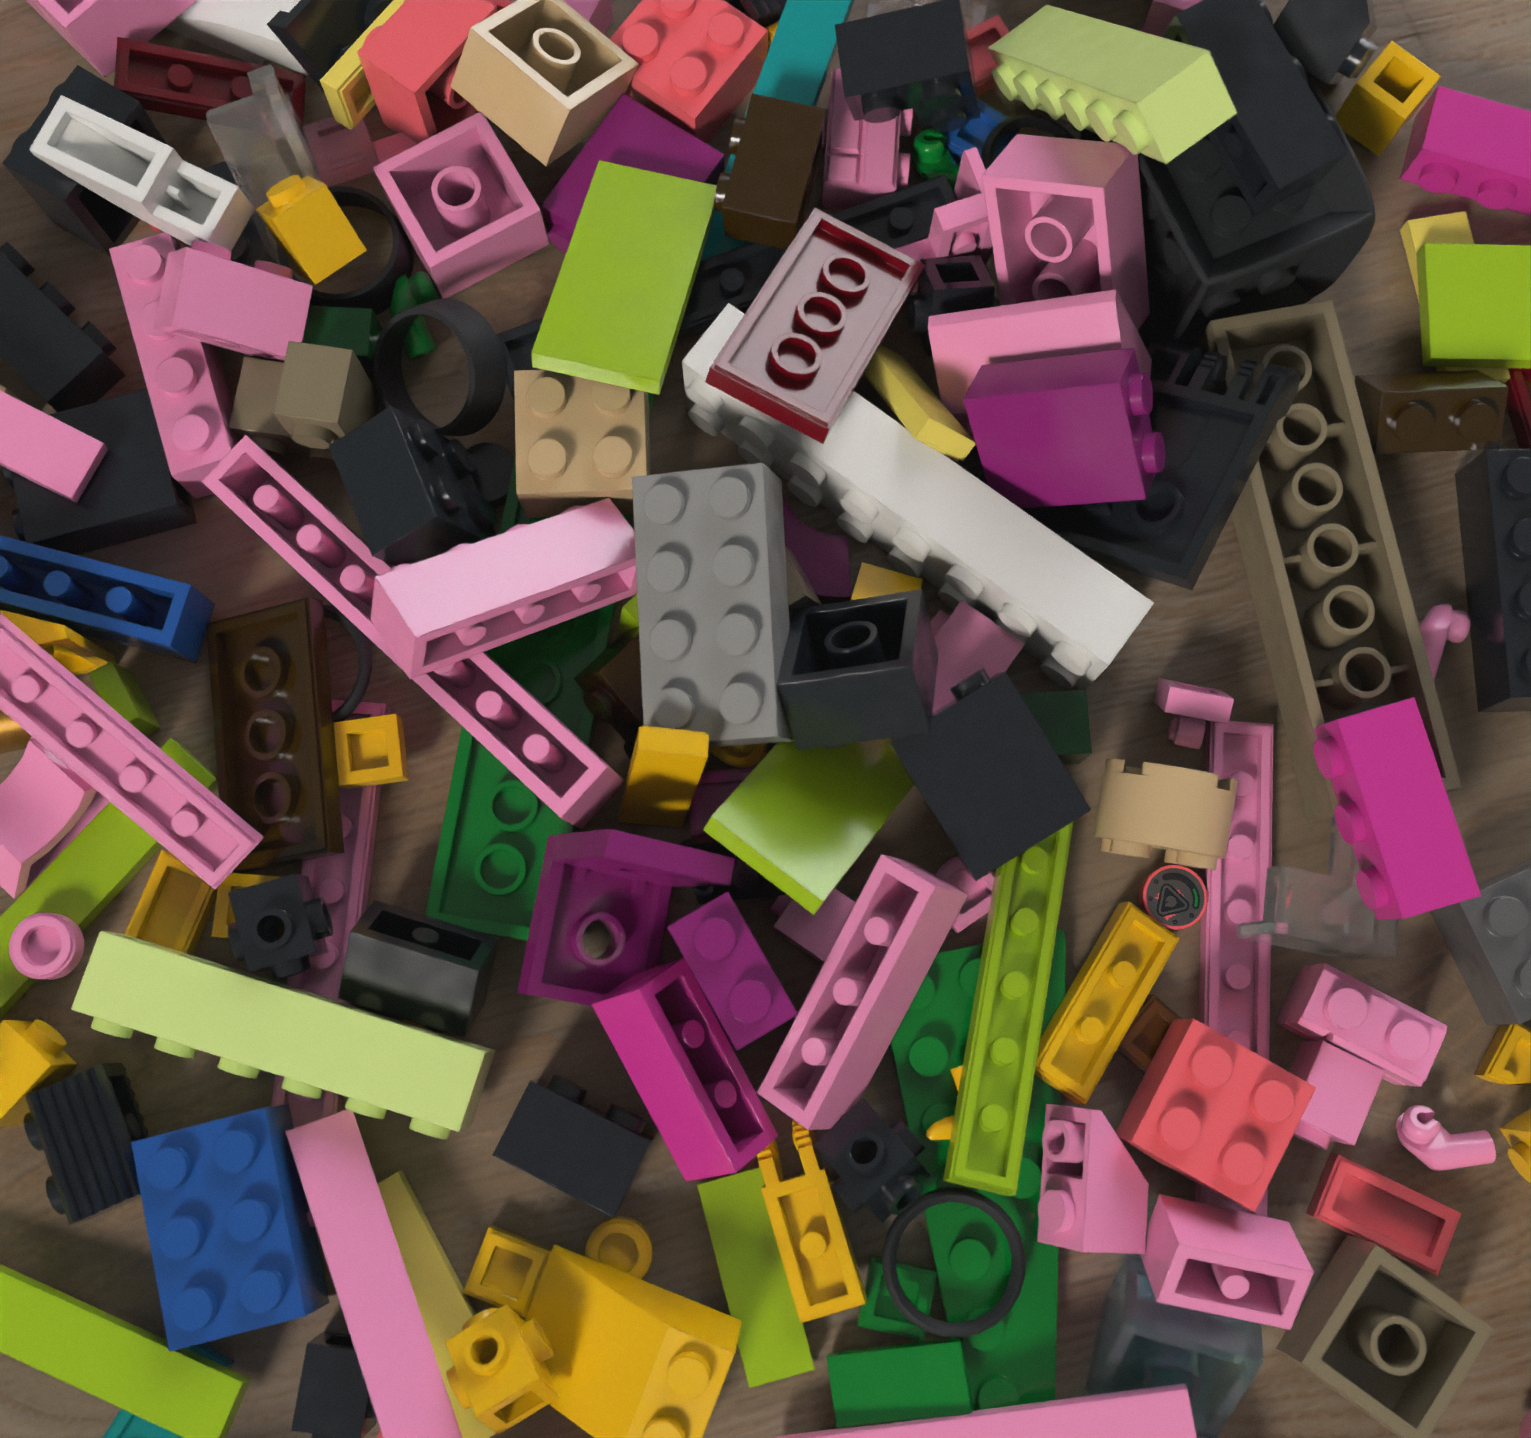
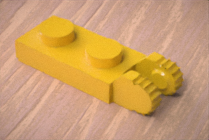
(810, 1231)

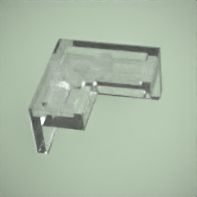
(262, 139)
(1322, 910)

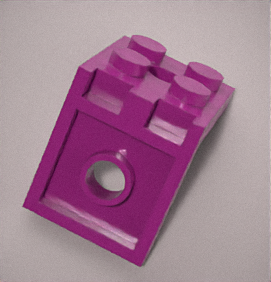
(611, 880)

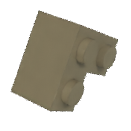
(303, 402)

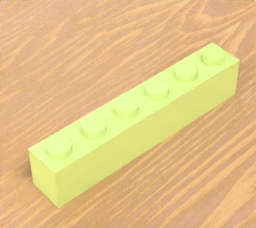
(1113, 81)
(284, 1032)

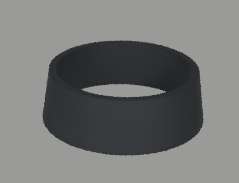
(379, 292)
(483, 356)

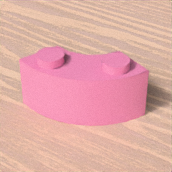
(40, 815)

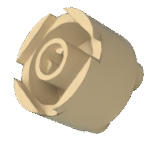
(1166, 810)

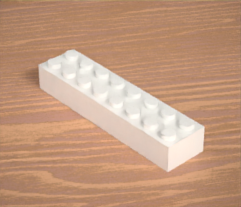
(933, 522)

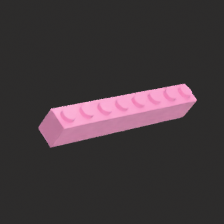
(473, 690)

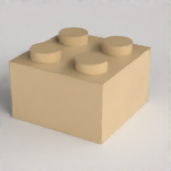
(542, 75)
(577, 442)

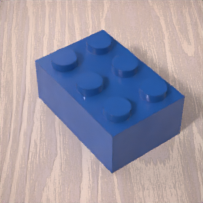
(228, 1227)

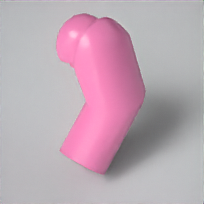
(1440, 625)
(1439, 1148)

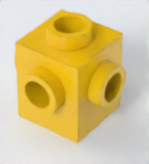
(501, 1368)

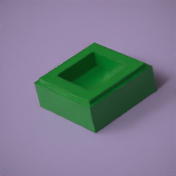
(880, 1310)

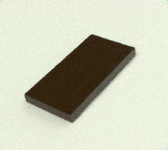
(277, 731)

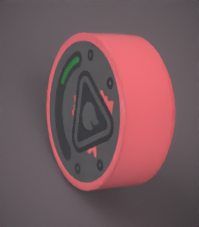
(1173, 897)

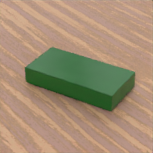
(900, 1382)

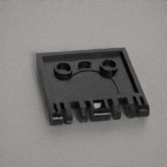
(1208, 460)

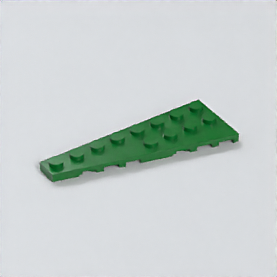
(969, 1251)

